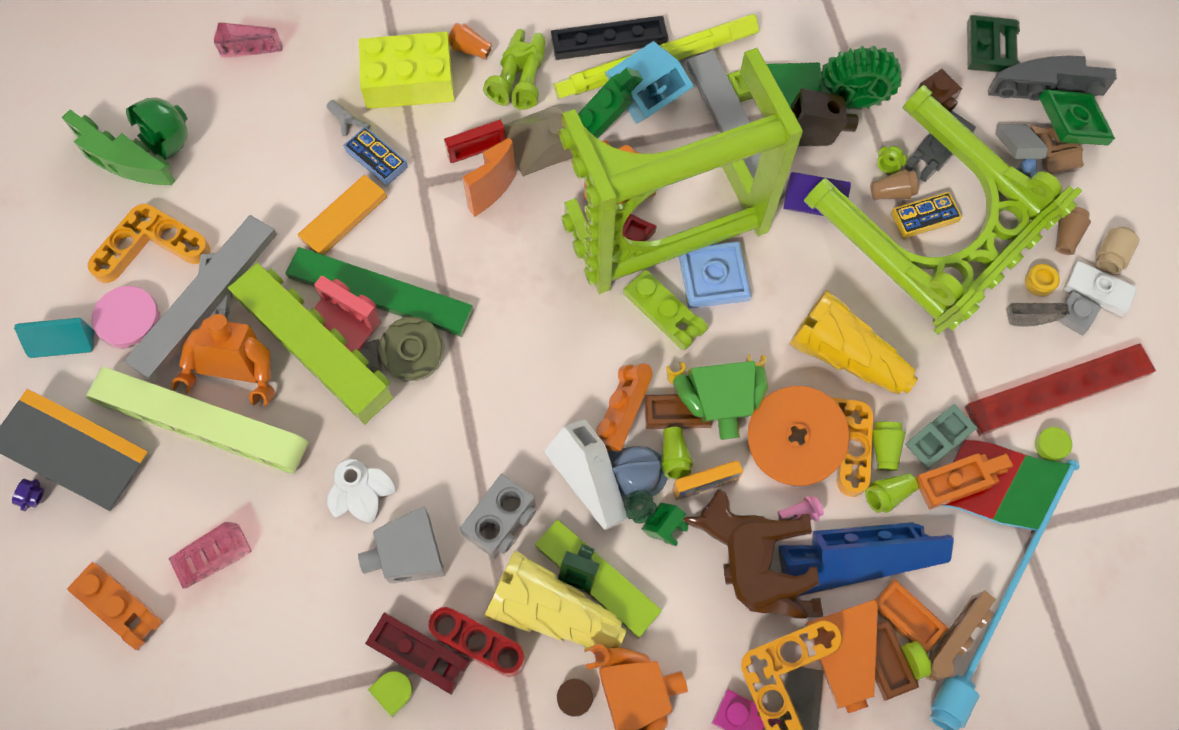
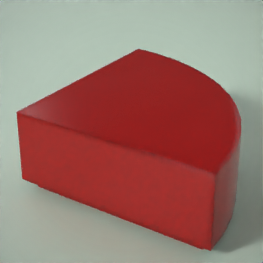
(638, 229)

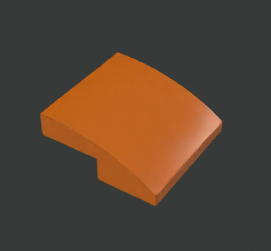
(492, 179)

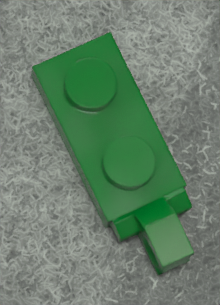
(609, 102)

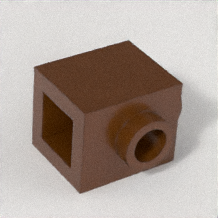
(944, 89)

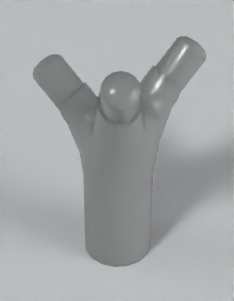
(345, 117)

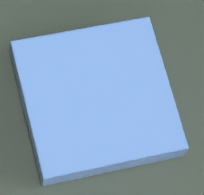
(715, 275)

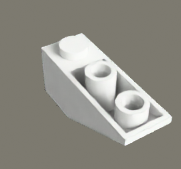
(587, 469)

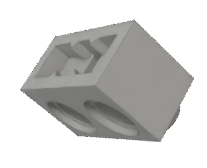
(490, 512)

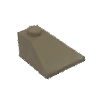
(537, 140)

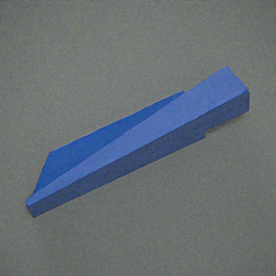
(865, 553)

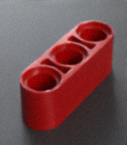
(460, 636)

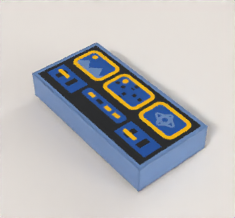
(375, 156)

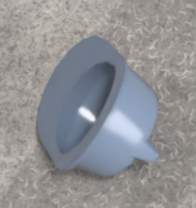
(637, 470)

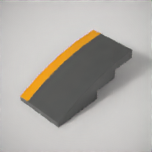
(69, 449)

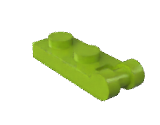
(664, 309)

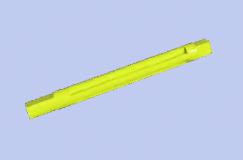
(678, 48)

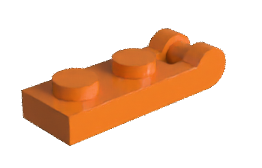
(624, 405)
(114, 605)

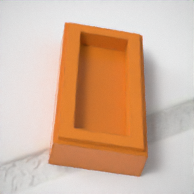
(910, 616)

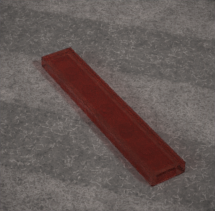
(1059, 389)

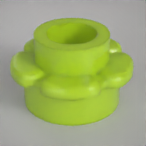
(891, 159)

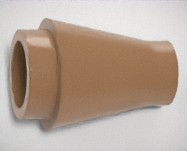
(896, 186)
(1071, 230)

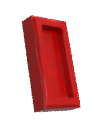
(474, 141)

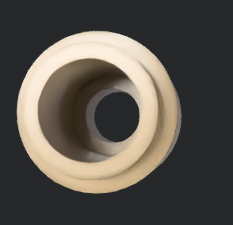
(1117, 250)

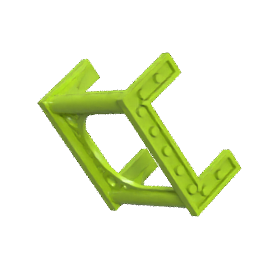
(624, 175)

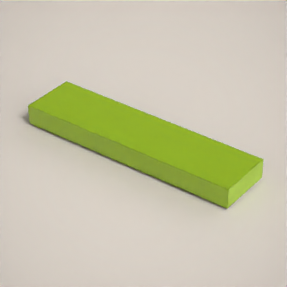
(610, 587)

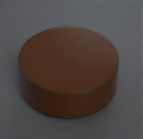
(574, 697)

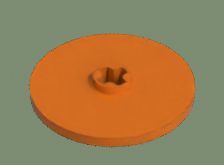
(823, 446)

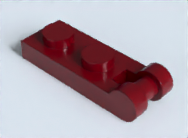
(416, 652)

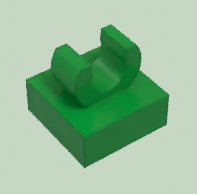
(664, 522)

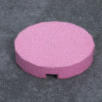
(124, 316)

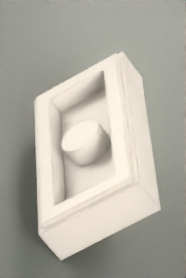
(1101, 288)

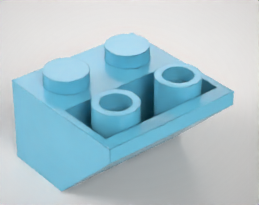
(661, 83)

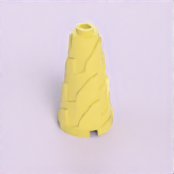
(538, 601)

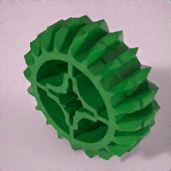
(862, 76)

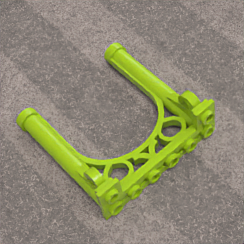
(942, 294)

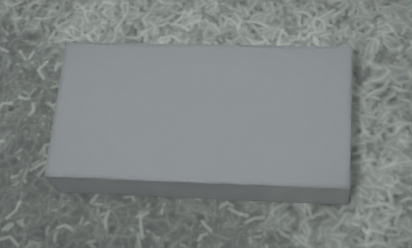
(1021, 141)

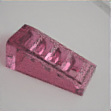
(245, 40)
(230, 543)

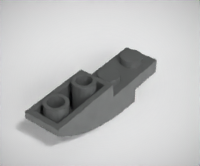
(1055, 73)

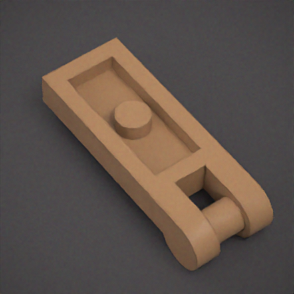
(957, 638)

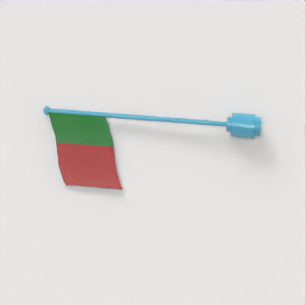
(1020, 499)

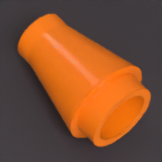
(467, 41)

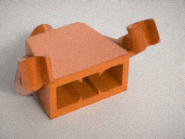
(226, 352)
(635, 688)

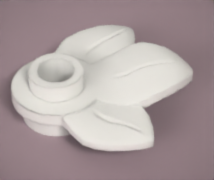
(361, 495)

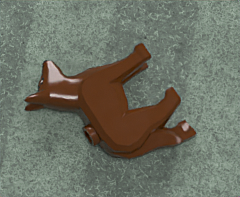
(751, 553)

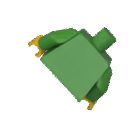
(722, 392)

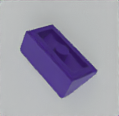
(800, 185)

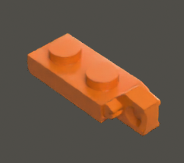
(961, 479)

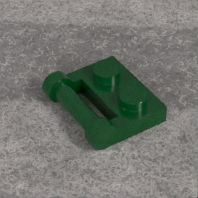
(984, 43)

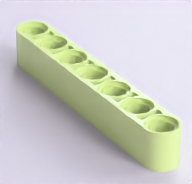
(197, 420)

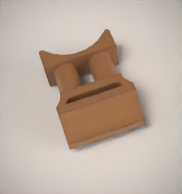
(1061, 156)

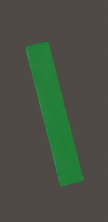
(384, 291)

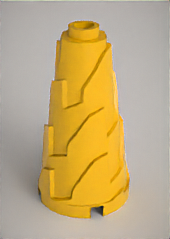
(850, 345)

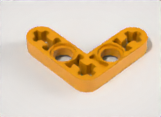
(148, 231)
(863, 434)
(778, 666)

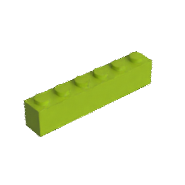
(311, 343)

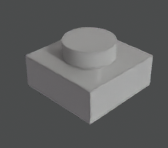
(1081, 313)

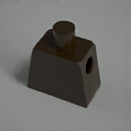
(821, 117)

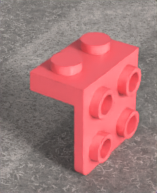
(350, 315)

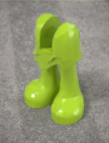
(516, 58)

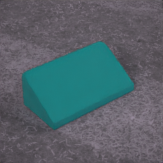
(55, 337)

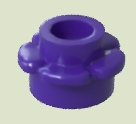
(27, 494)

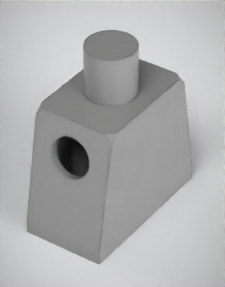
(405, 549)

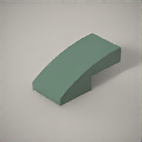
(941, 436)

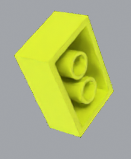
(406, 70)

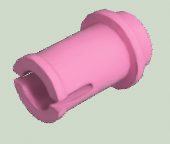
(808, 506)

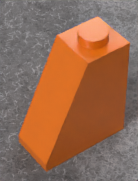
(852, 667)

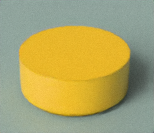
(1042, 280)

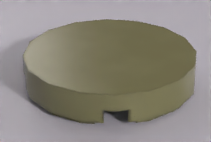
(411, 349)

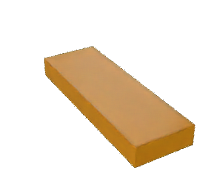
(342, 215)

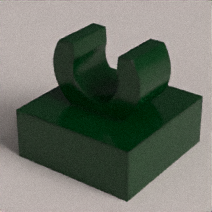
(579, 569)

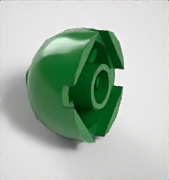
(160, 125)

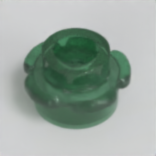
(643, 498)

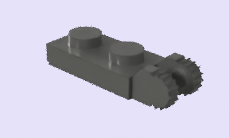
(934, 153)

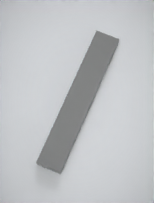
(721, 98)
(200, 298)

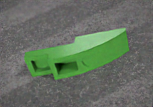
(119, 154)

